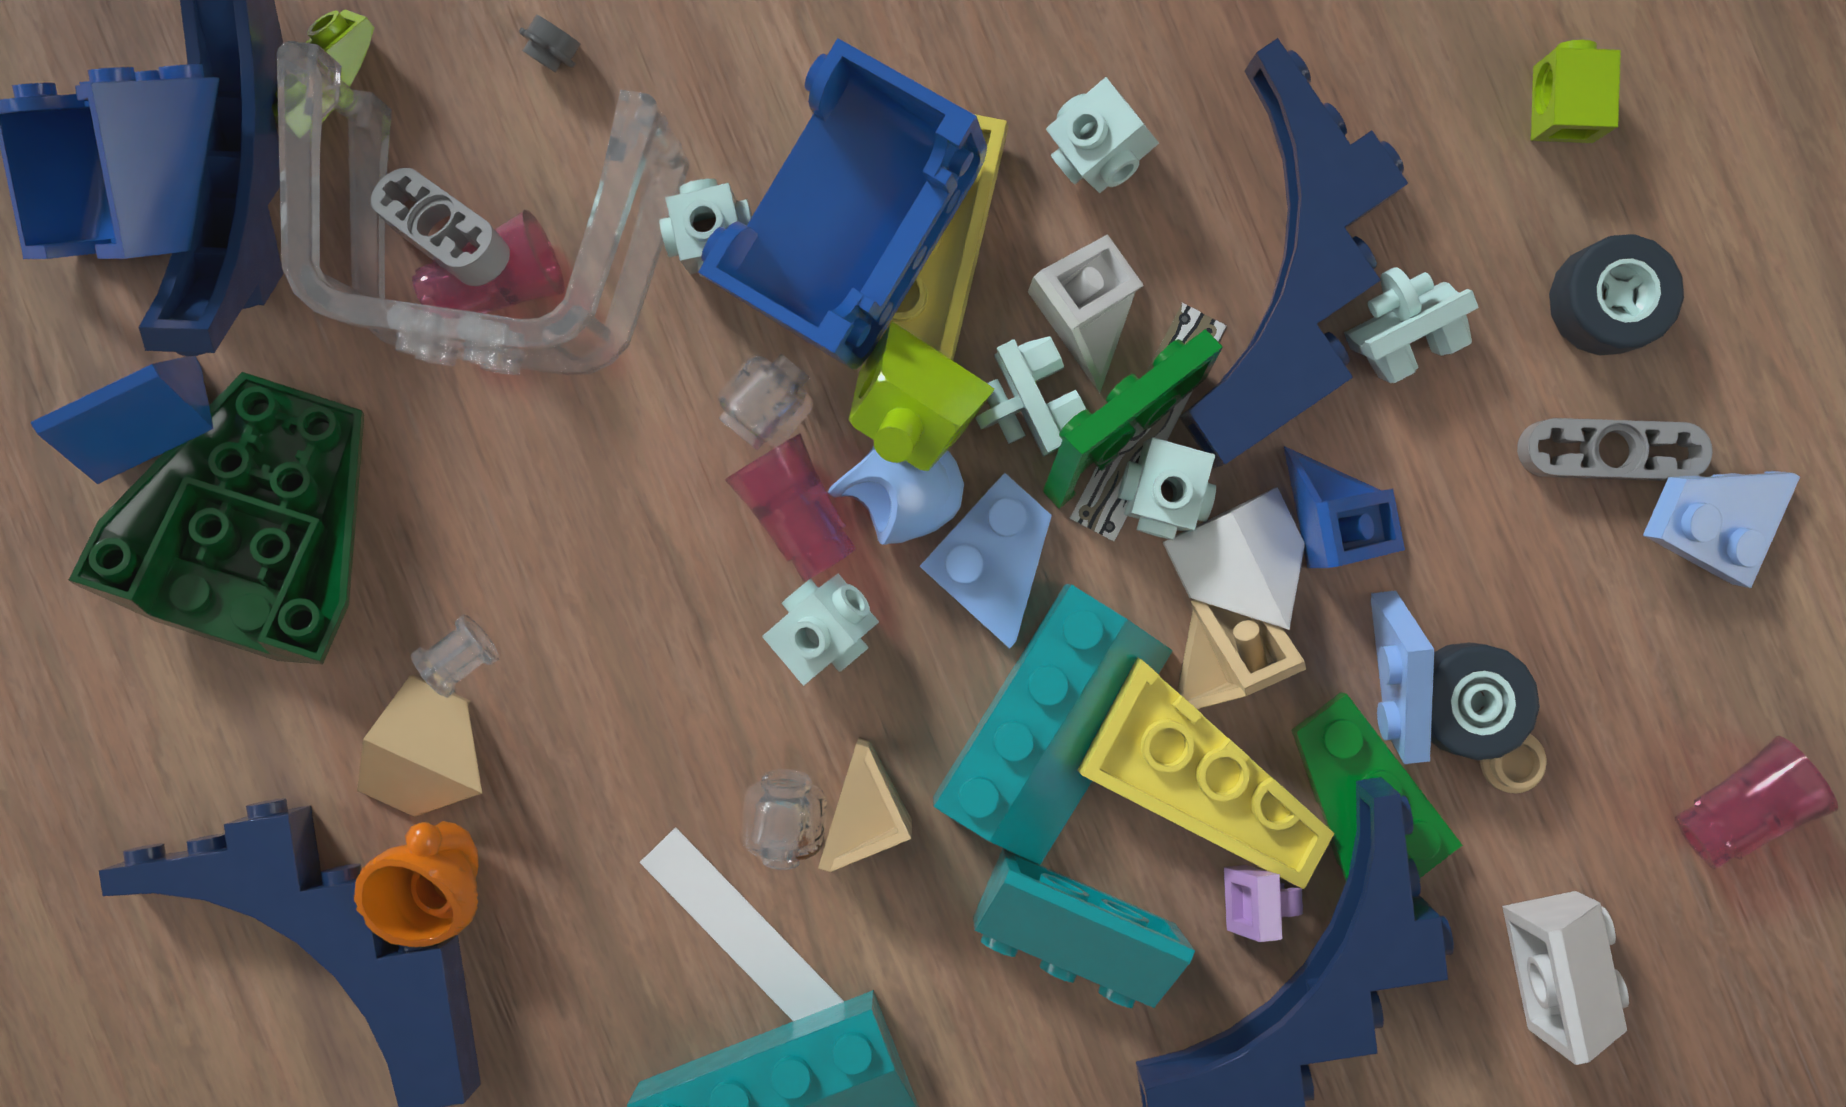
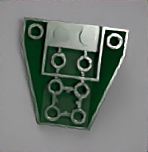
(241, 526)

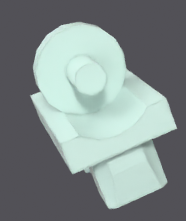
(1407, 313)
(1022, 369)

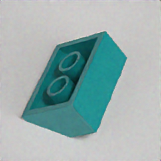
(1080, 932)

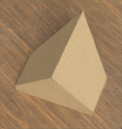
(1233, 656)
(420, 751)
(867, 814)

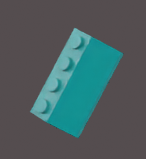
(1023, 759)
(817, 1061)

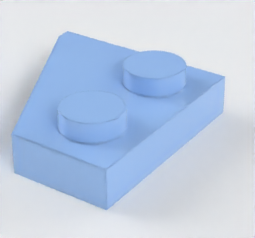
(1722, 520)
(993, 557)
(1405, 678)

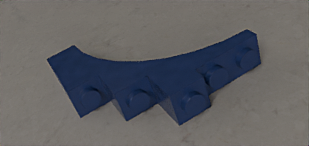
(233, 240)
(1321, 269)
(273, 873)
(1331, 1006)

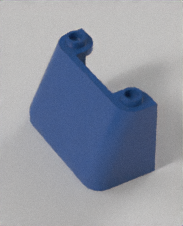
(851, 206)

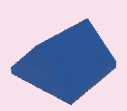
(130, 419)

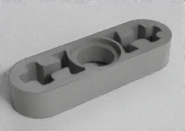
(447, 244)
(1658, 434)

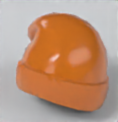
(421, 888)

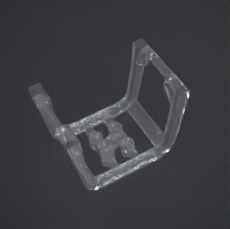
(560, 342)

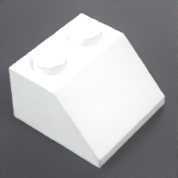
(1568, 973)

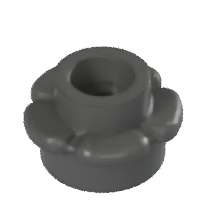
(549, 44)

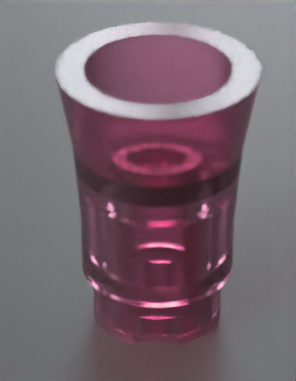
(528, 276)
(794, 507)
(1757, 804)

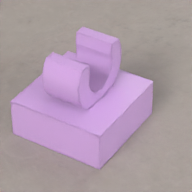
(1258, 902)

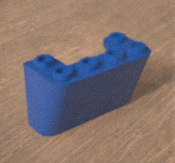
(108, 165)

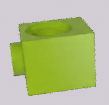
(1575, 93)

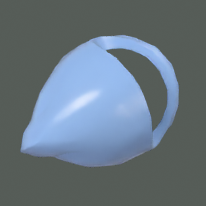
(903, 498)

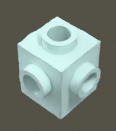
(1099, 137)
(698, 202)
(1188, 475)
(821, 628)

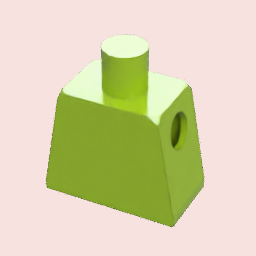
(914, 399)

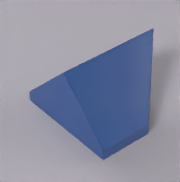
(1341, 515)

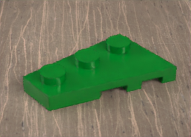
(1144, 401)
(1342, 748)

